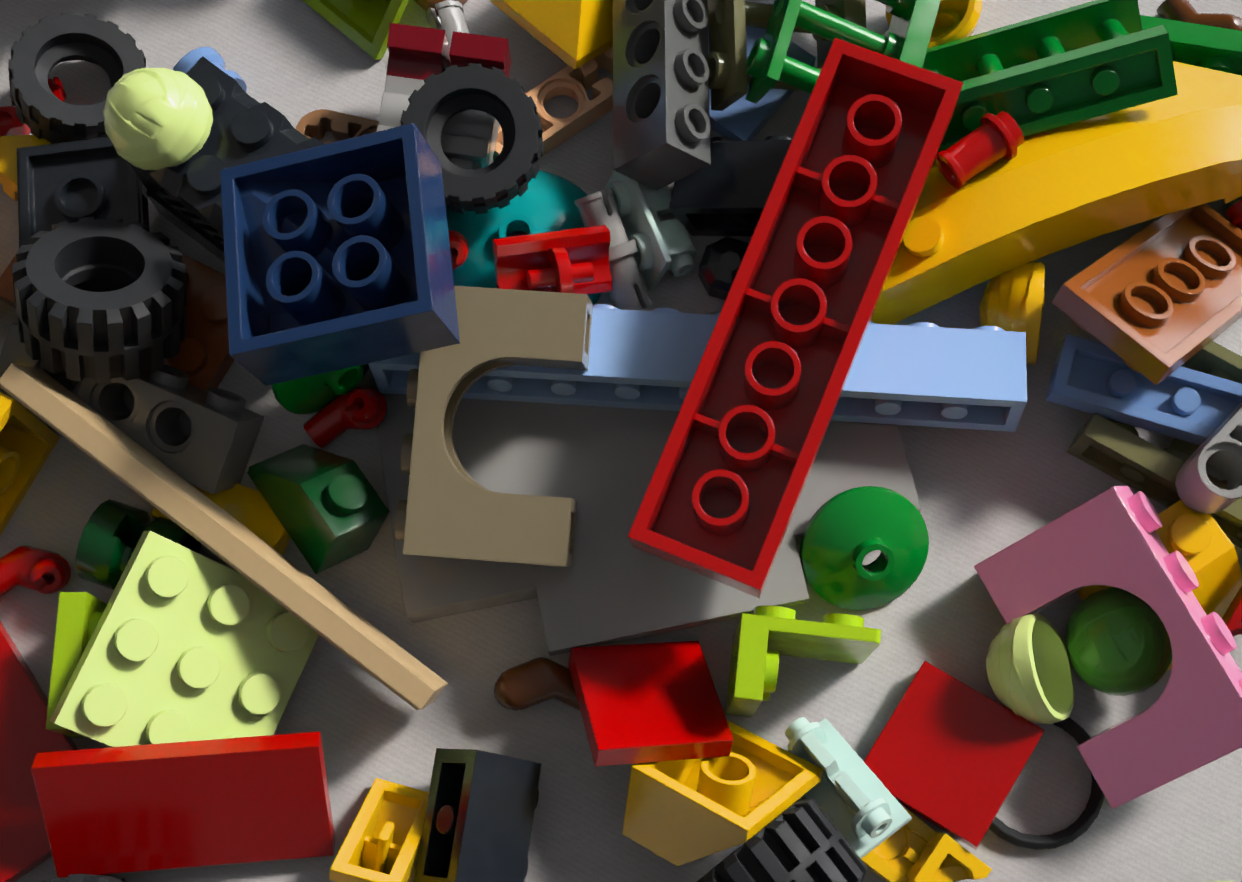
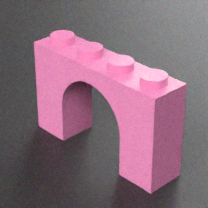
(1116, 545)

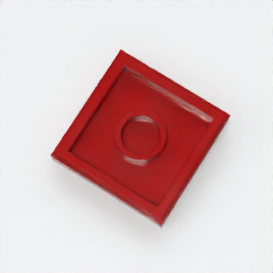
(648, 703)
(952, 754)

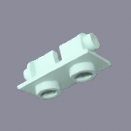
(660, 244)
(848, 788)

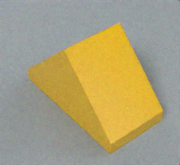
(383, 836)

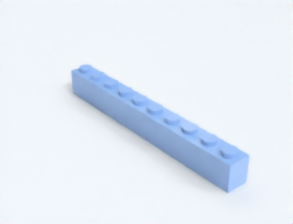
(898, 377)

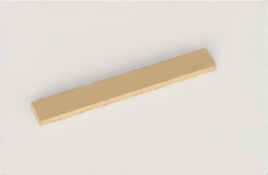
(224, 535)

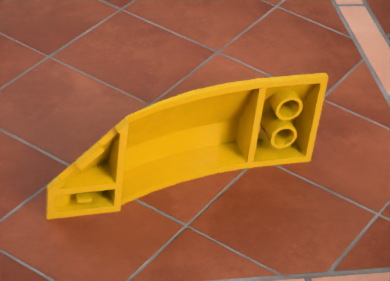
(1071, 189)

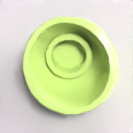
(157, 117)
(1031, 670)

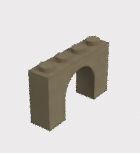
(445, 506)

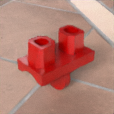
(555, 261)

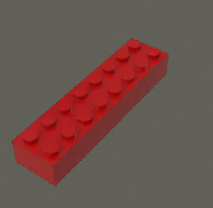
(795, 318)

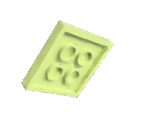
(184, 655)

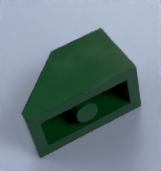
(321, 503)

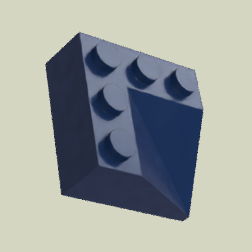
(337, 256)

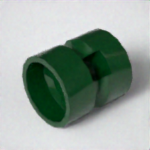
(112, 537)

